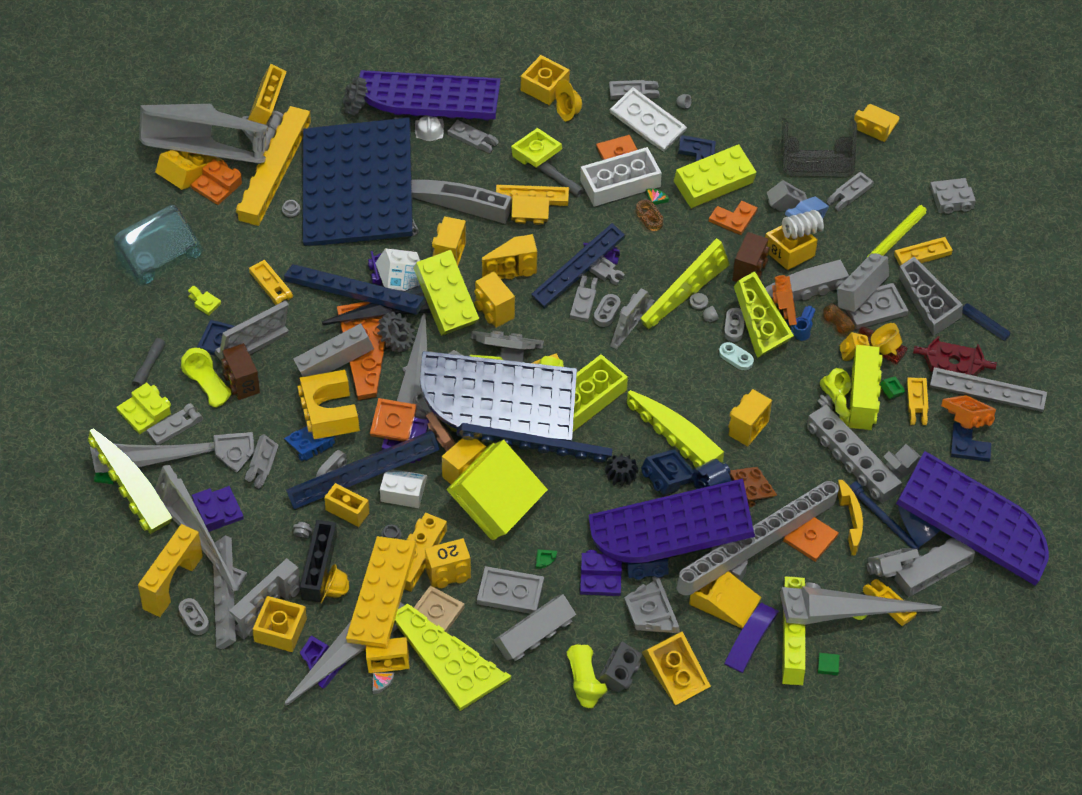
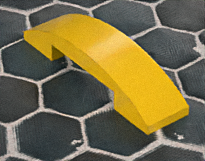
(847, 497)

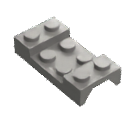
(282, 582)

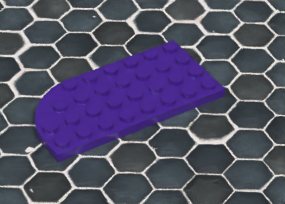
(432, 94)
(976, 517)
(674, 524)

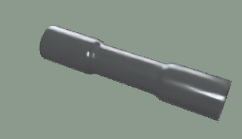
(551, 171)
(153, 354)

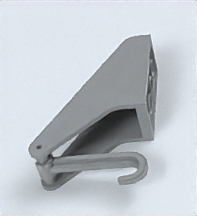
(189, 130)

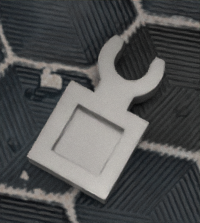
(605, 269)

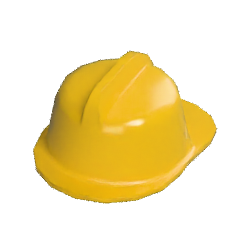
(568, 100)
(887, 339)
(336, 584)

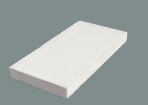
(648, 119)

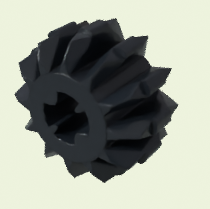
(621, 469)

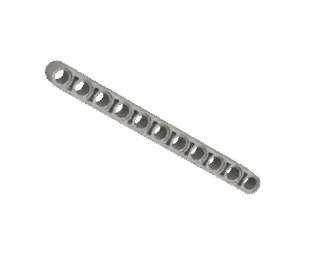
(766, 533)

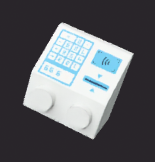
(397, 269)
(402, 488)

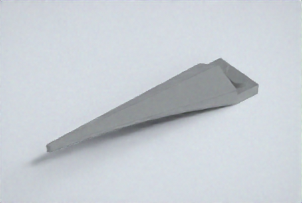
(411, 380)
(150, 454)
(183, 511)
(818, 605)
(333, 658)

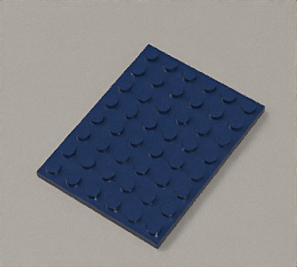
(357, 182)

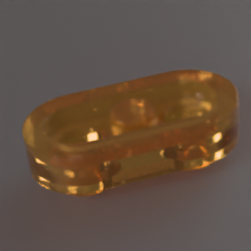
(649, 216)
(839, 319)

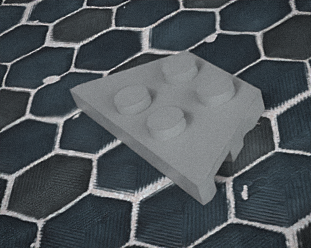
(631, 315)
(512, 341)
(651, 608)

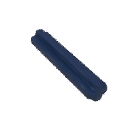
(986, 322)

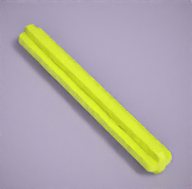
(900, 231)

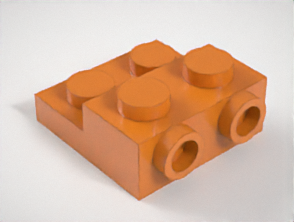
(217, 181)
(783, 296)
(969, 411)

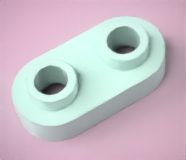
(735, 356)

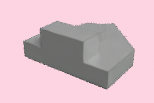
(234, 449)

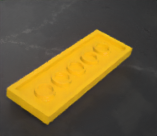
(381, 592)

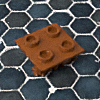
(755, 484)

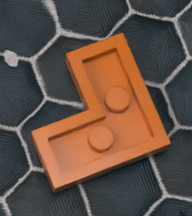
(734, 221)

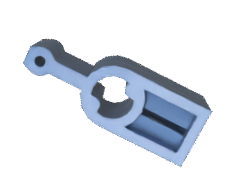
(807, 205)

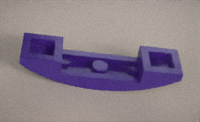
(750, 637)

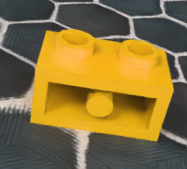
(530, 209)
(346, 505)
(392, 658)

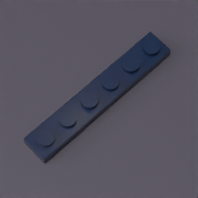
(578, 265)

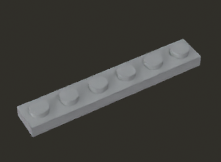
(988, 389)
(224, 597)

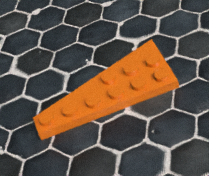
(366, 368)

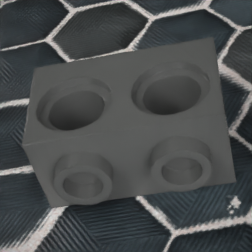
(617, 665)

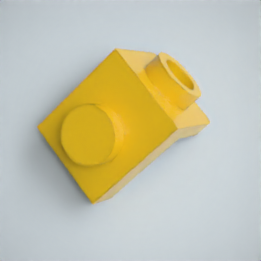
(848, 346)

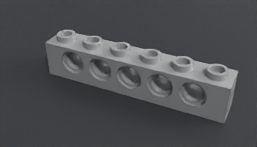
(844, 445)

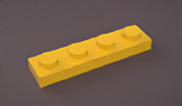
(557, 195)

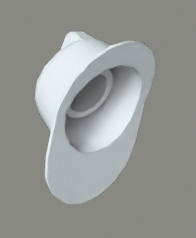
(429, 128)

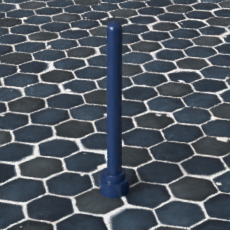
(859, 493)

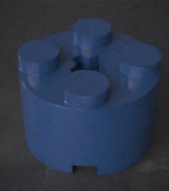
(711, 474)

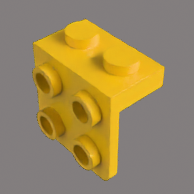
(876, 122)

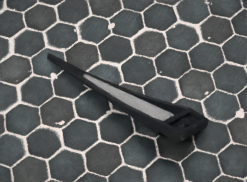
(374, 310)

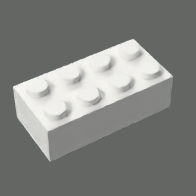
(620, 176)

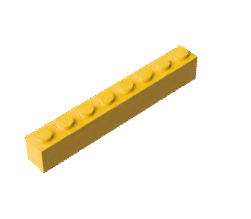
(271, 172)

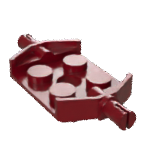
(970, 359)

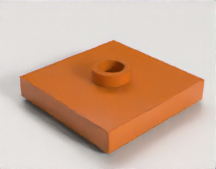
(616, 147)
(393, 420)
(811, 538)

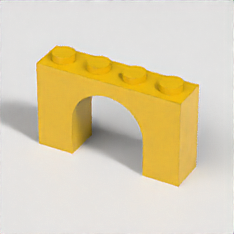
(327, 421)
(181, 550)

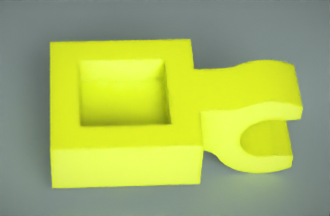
(205, 302)

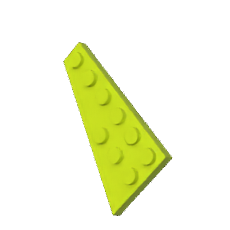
(699, 273)
(453, 663)

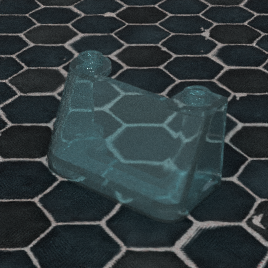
(155, 243)

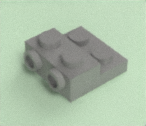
(952, 195)
(890, 562)

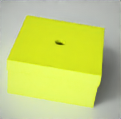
(497, 489)

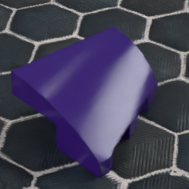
(312, 652)

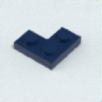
(696, 147)
(965, 447)

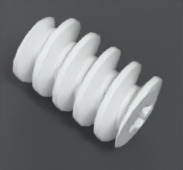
(802, 224)

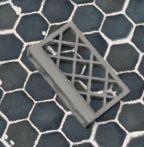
(257, 331)

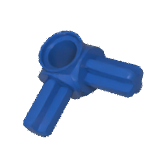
(804, 324)

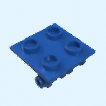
(305, 444)

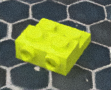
(535, 148)
(145, 408)

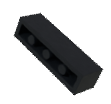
(318, 561)

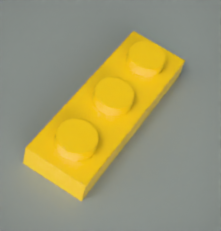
(924, 251)

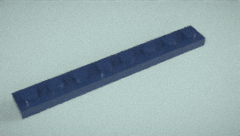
(354, 289)
(529, 441)
(363, 469)

